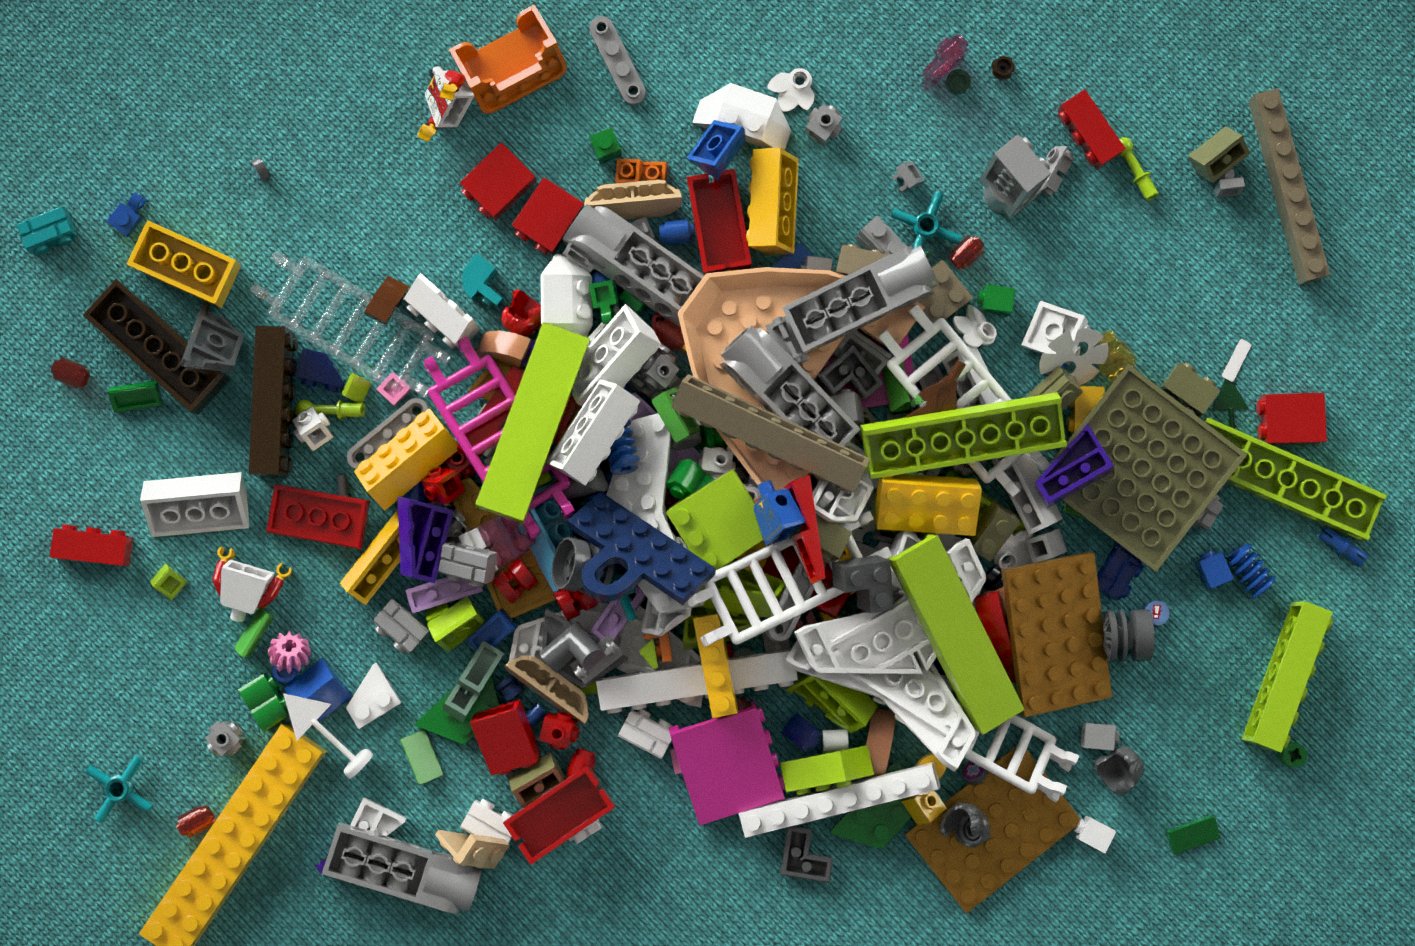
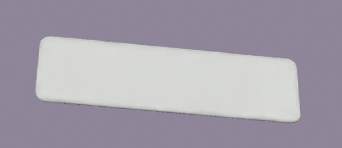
(1236, 360)

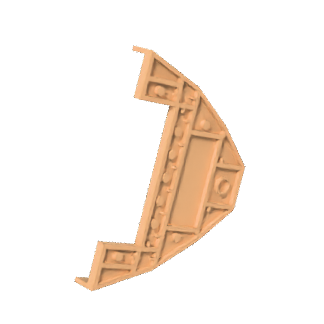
(739, 298)

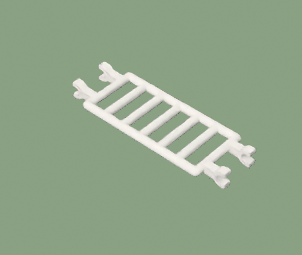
(956, 342)
(751, 560)
(1037, 781)

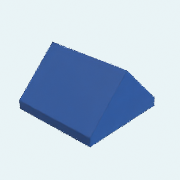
(717, 147)
(320, 684)

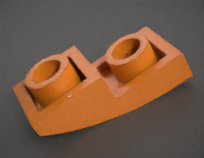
(636, 170)

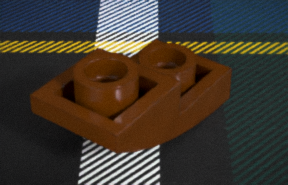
(386, 300)

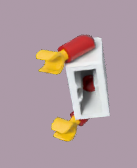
(447, 99)
(245, 586)

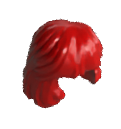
(523, 315)

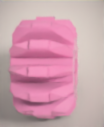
(289, 652)

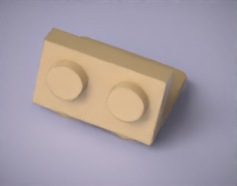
(473, 849)

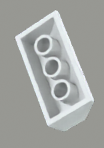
(616, 353)
(594, 431)
(195, 504)

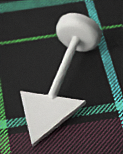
(305, 713)

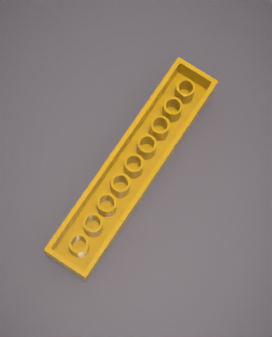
(234, 840)

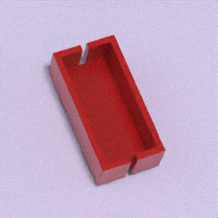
(719, 222)
(559, 814)

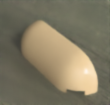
(637, 199)
(550, 686)

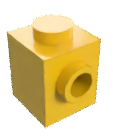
(924, 807)

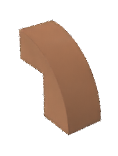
(503, 346)
(880, 739)

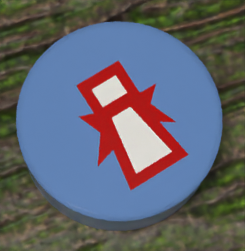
(1159, 612)

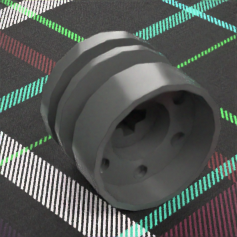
(569, 562)
(1130, 635)

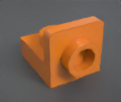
(663, 648)

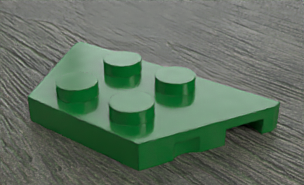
(448, 726)
(873, 824)

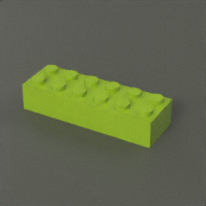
(1287, 676)

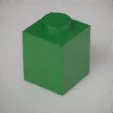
(605, 145)
(996, 300)

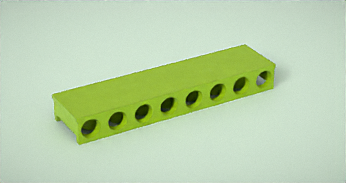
(532, 423)
(964, 435)
(1302, 485)
(956, 634)

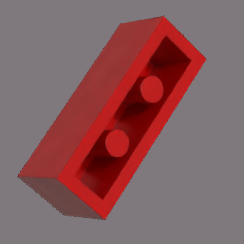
(1090, 129)
(91, 545)

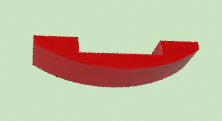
(992, 616)

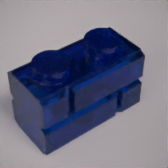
(1118, 572)

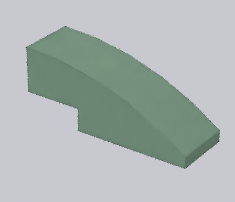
(472, 681)

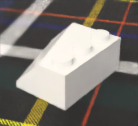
(440, 312)

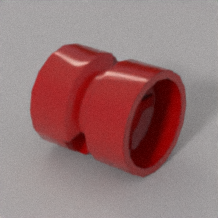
(521, 575)
(573, 602)

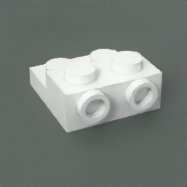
(1048, 324)

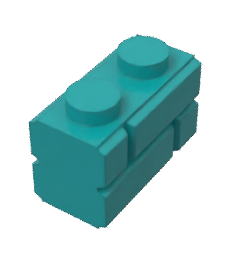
(47, 230)

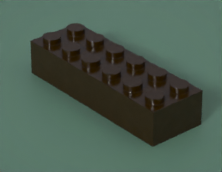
(153, 346)
(272, 402)

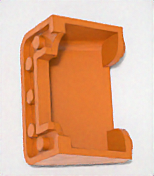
(512, 63)

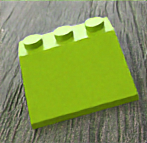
(717, 520)

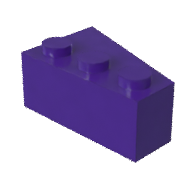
(1074, 469)
(421, 537)

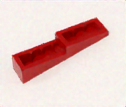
(497, 423)
(808, 539)

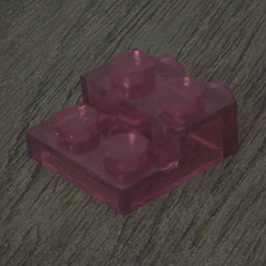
(948, 57)

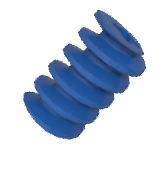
(621, 453)
(1250, 569)

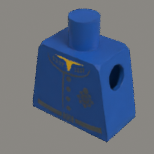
(776, 513)

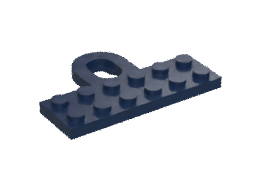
(638, 547)

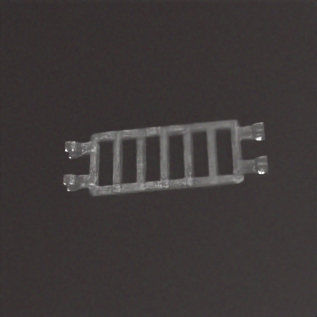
(335, 349)

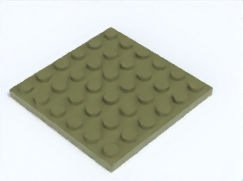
(1162, 471)

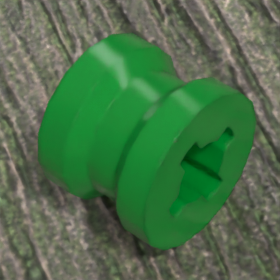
(1289, 753)

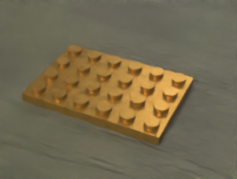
(1056, 633)
(1019, 833)

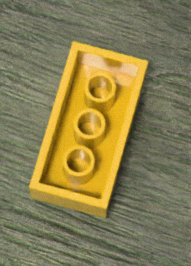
(773, 201)
(184, 264)
(406, 459)
(927, 504)

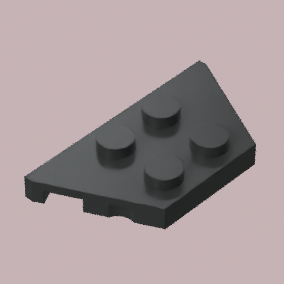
(212, 343)
(553, 627)

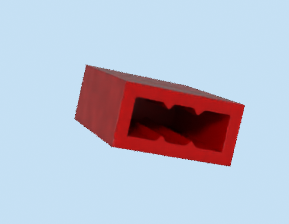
(497, 182)
(547, 217)
(1292, 418)
(505, 738)

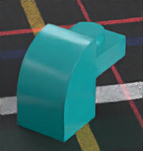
(475, 281)

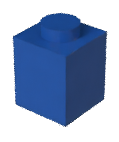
(1213, 569)

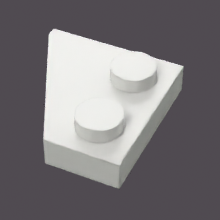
(372, 698)
(376, 818)

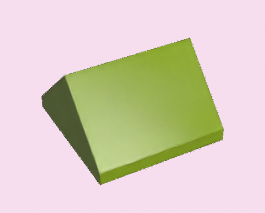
(456, 624)

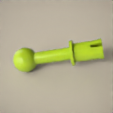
(1142, 179)
(341, 409)

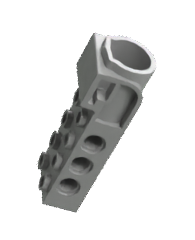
(1014, 177)
(631, 258)
(861, 298)
(783, 386)
(401, 869)

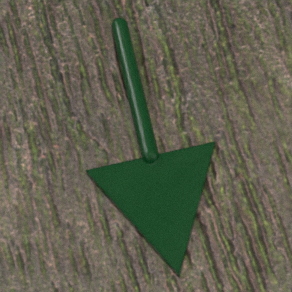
(1229, 399)

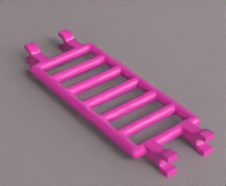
(459, 431)

